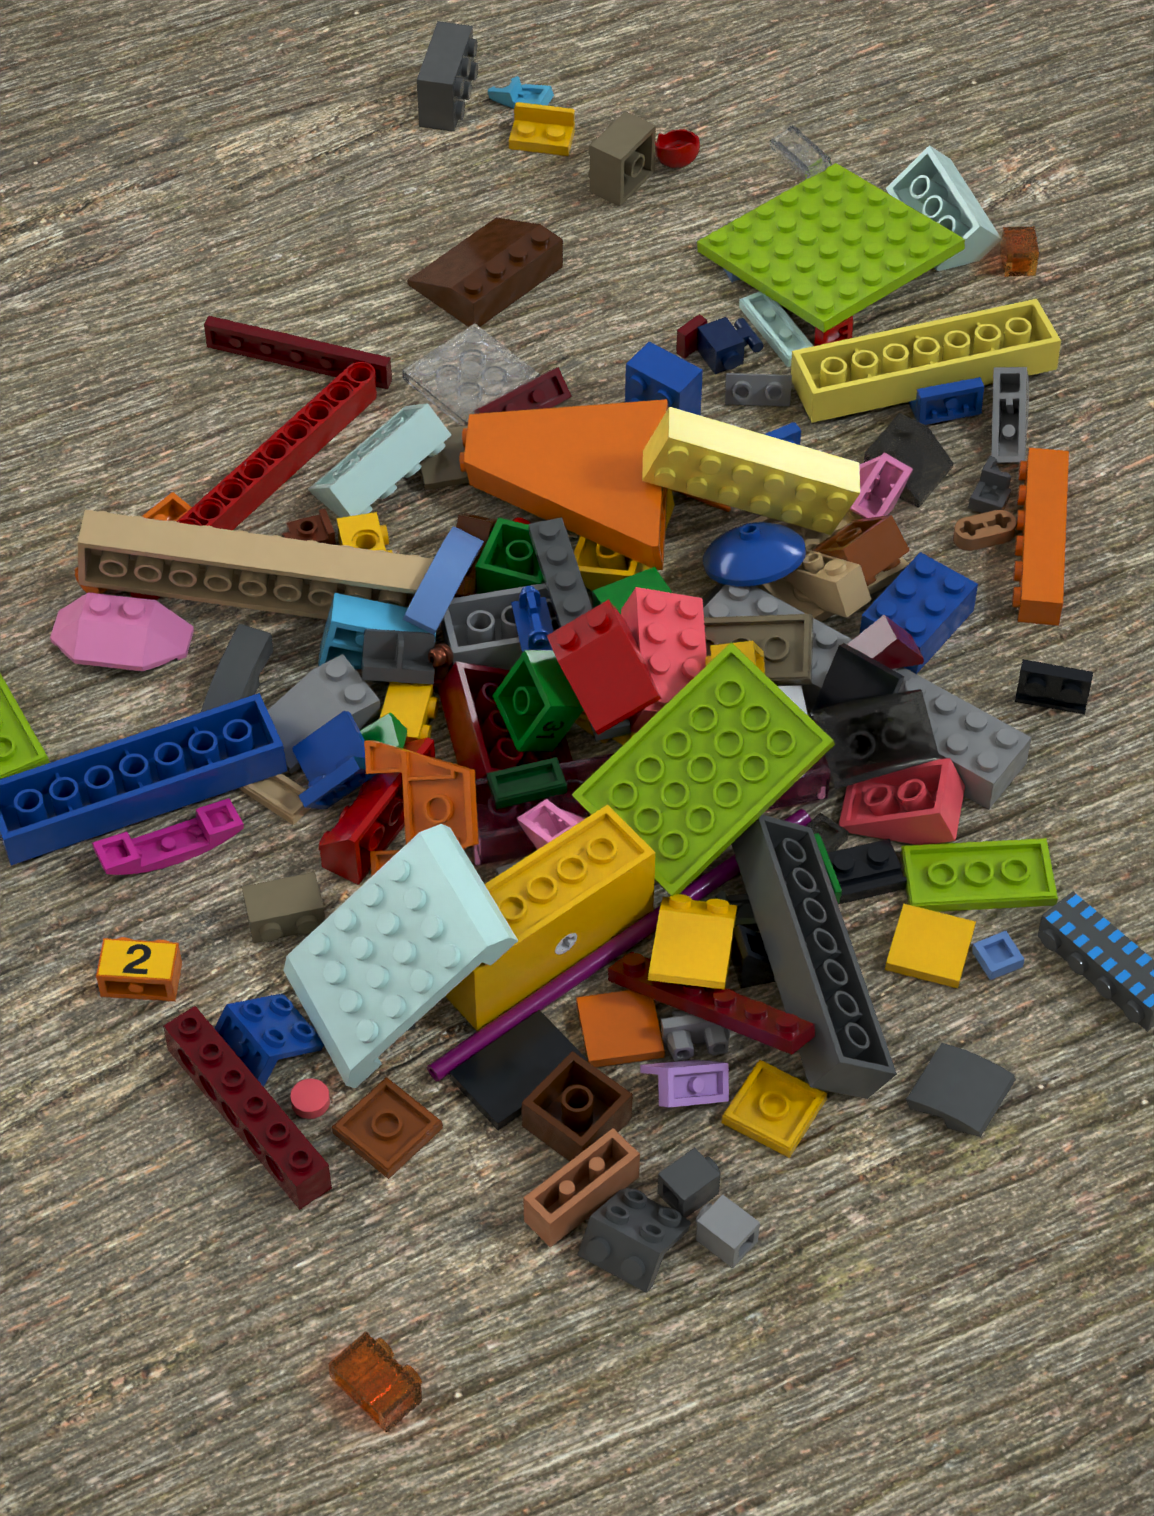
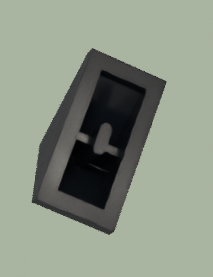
(750, 958)

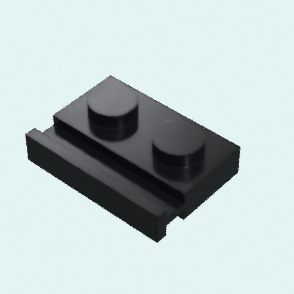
(1053, 686)
(867, 870)

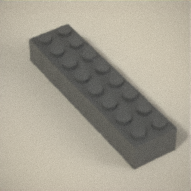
(813, 957)

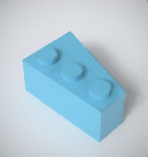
(348, 621)

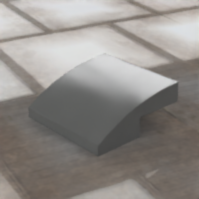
(961, 1089)

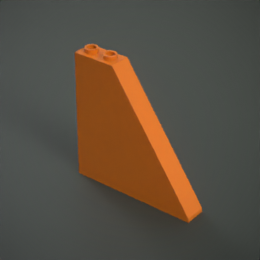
(575, 467)

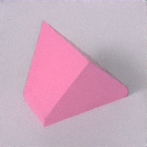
(880, 486)
(546, 822)

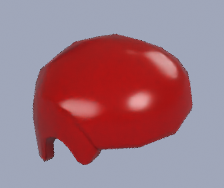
(677, 148)

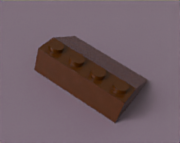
(490, 269)

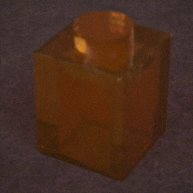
(1019, 251)

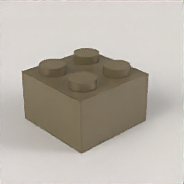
(622, 158)

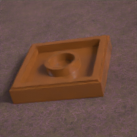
(387, 1127)

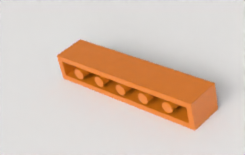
(1042, 538)

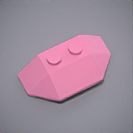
(120, 632)

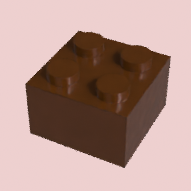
(575, 1107)

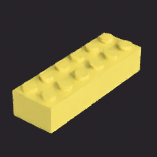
(750, 471)

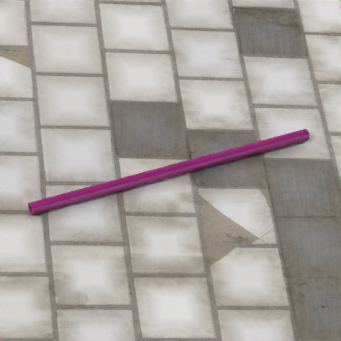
(584, 968)

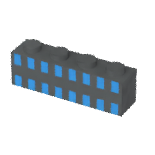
(1102, 956)

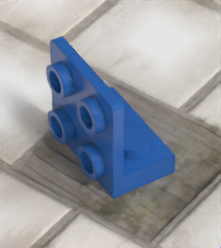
(948, 401)
(332, 762)
(266, 1031)

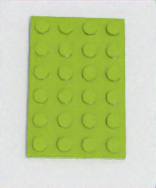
(707, 766)

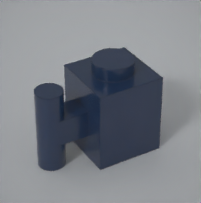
(724, 345)

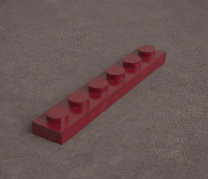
(291, 349)
(717, 1006)

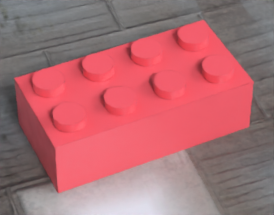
(670, 639)

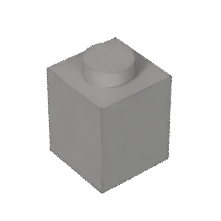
(726, 1230)

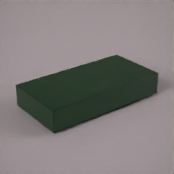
(526, 783)

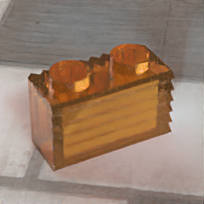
(376, 1380)

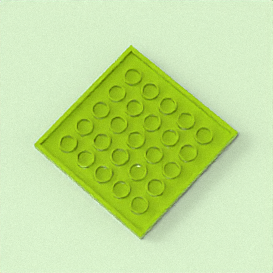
(830, 246)

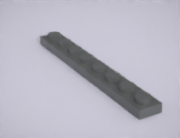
(565, 586)

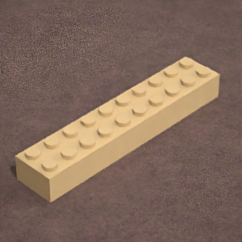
(238, 566)

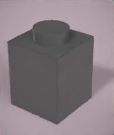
(689, 1182)

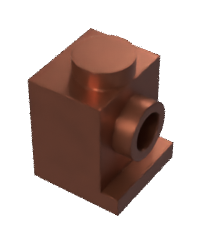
(312, 528)

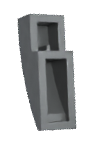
(239, 667)

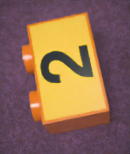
(139, 969)

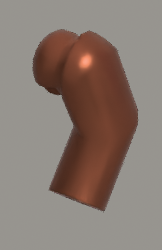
(441, 657)

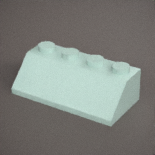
(939, 192)
(382, 461)

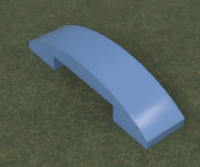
(442, 580)

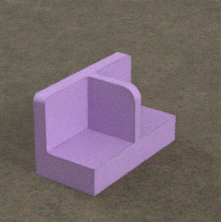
(690, 1082)

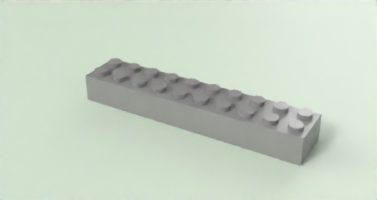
(980, 746)

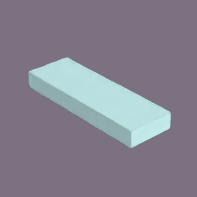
(774, 325)

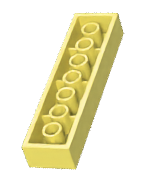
(894, 363)

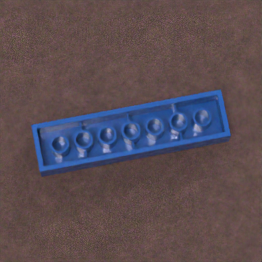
(138, 778)

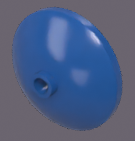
(754, 554)

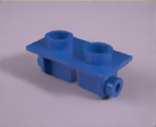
(532, 620)

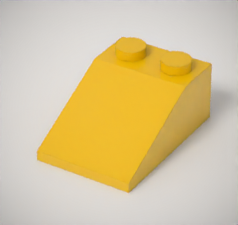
(693, 942)

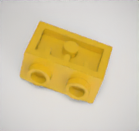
(542, 129)

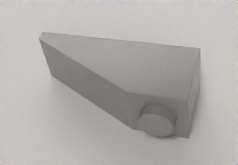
(1010, 414)

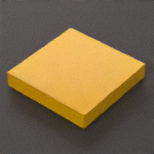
(930, 945)
(774, 1108)

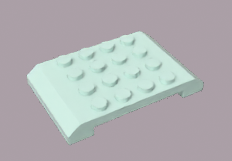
(396, 950)

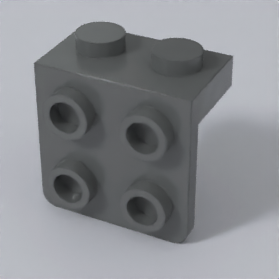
(631, 1237)

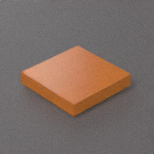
(619, 1028)

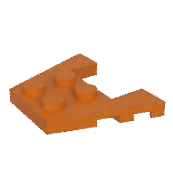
(432, 794)

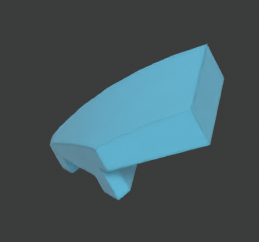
(521, 93)

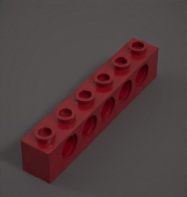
(248, 1107)

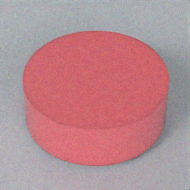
(310, 1098)

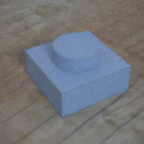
(998, 955)

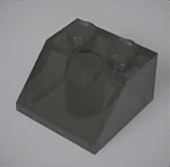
(917, 448)

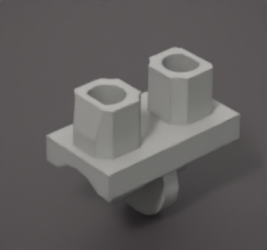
(685, 1029)

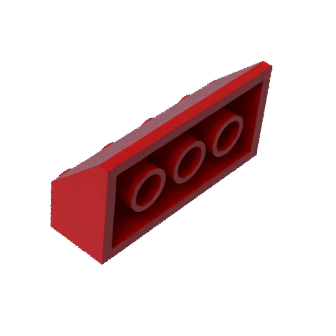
(369, 822)

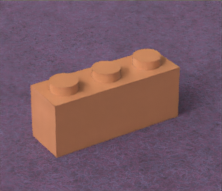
(581, 1187)

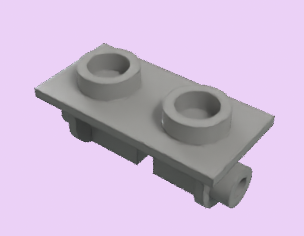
(758, 389)

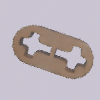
(988, 530)

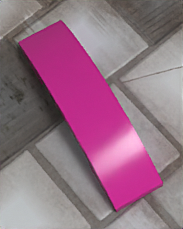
(169, 845)

